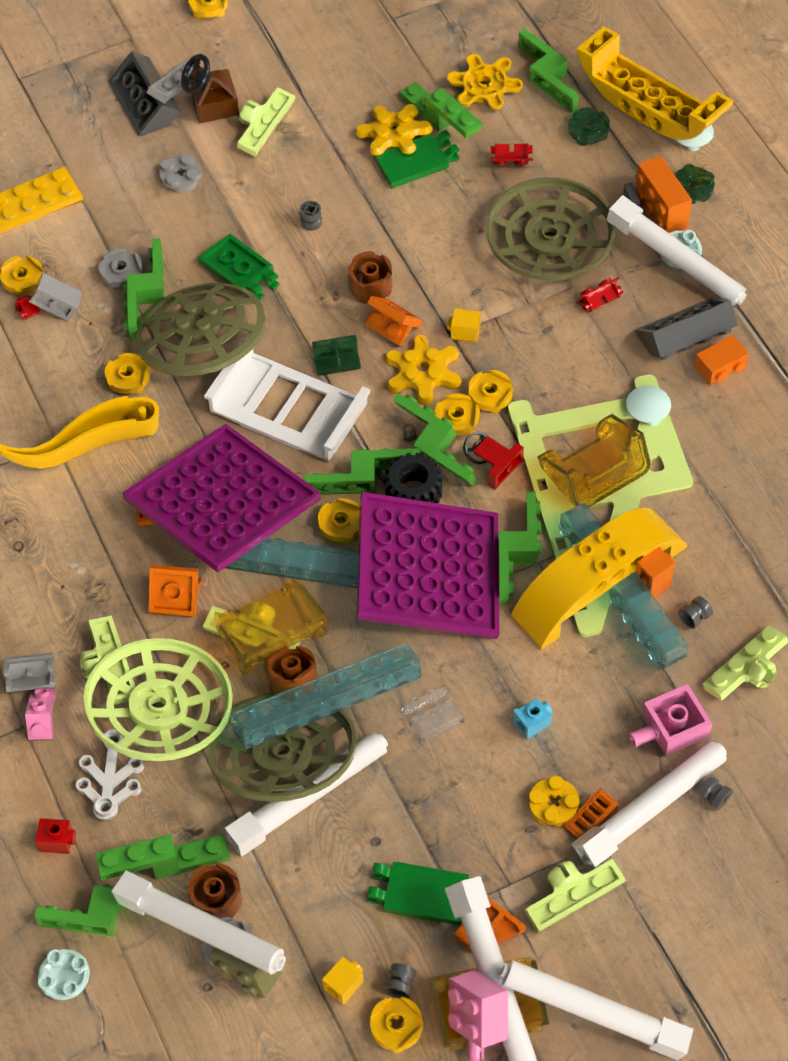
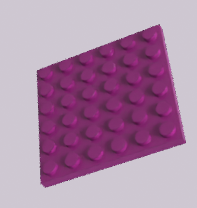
(221, 497)
(428, 566)

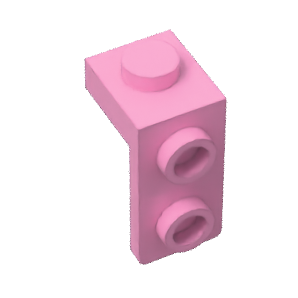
(39, 714)

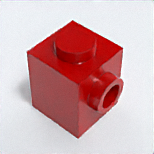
(55, 836)

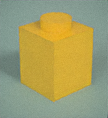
(464, 325)
(343, 980)

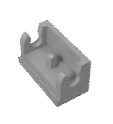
(55, 297)
(30, 672)

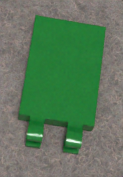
(424, 161)
(239, 265)
(415, 891)

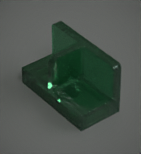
(336, 355)

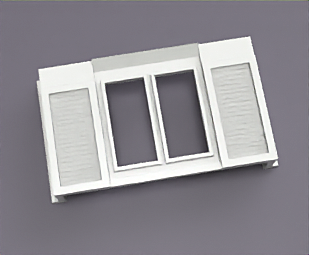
(246, 382)

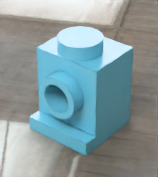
(529, 723)

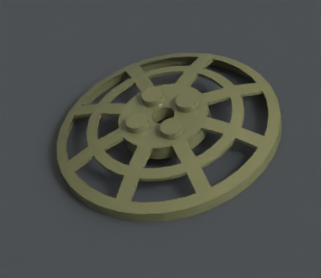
(548, 222)
(209, 323)
(277, 766)

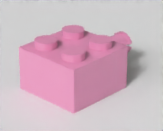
(673, 721)
(478, 1011)

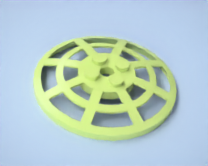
(158, 690)

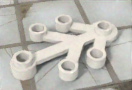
(109, 781)

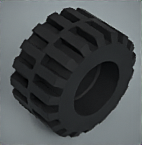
(414, 469)

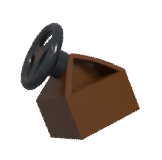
(210, 90)

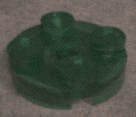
(588, 135)
(699, 176)

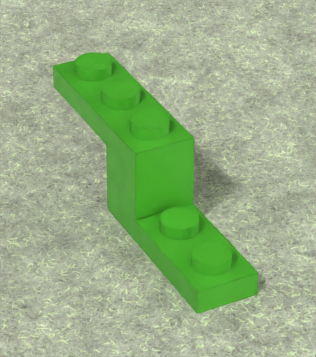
(548, 70)
(441, 110)
(144, 288)
(436, 438)
(362, 473)
(519, 547)
(162, 856)
(99, 920)

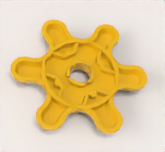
(492, 74)
(400, 137)
(423, 381)

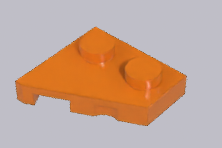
(502, 922)

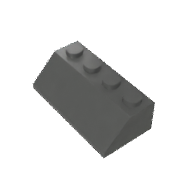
(131, 87)
(688, 327)

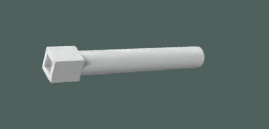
(629, 218)
(252, 828)
(602, 841)
(143, 898)
(470, 904)
(661, 1035)

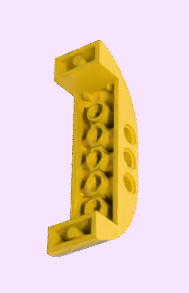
(645, 94)
(591, 570)

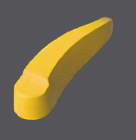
(103, 424)

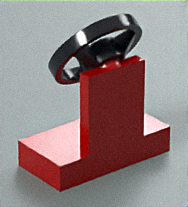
(497, 455)

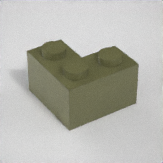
(253, 980)

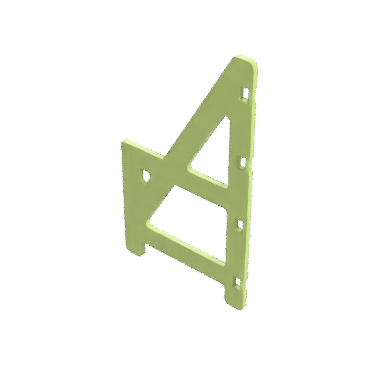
(661, 445)

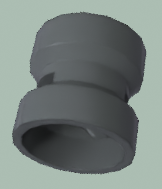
(310, 215)
(697, 611)
(715, 792)
(400, 980)

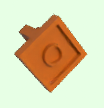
(391, 320)
(174, 590)

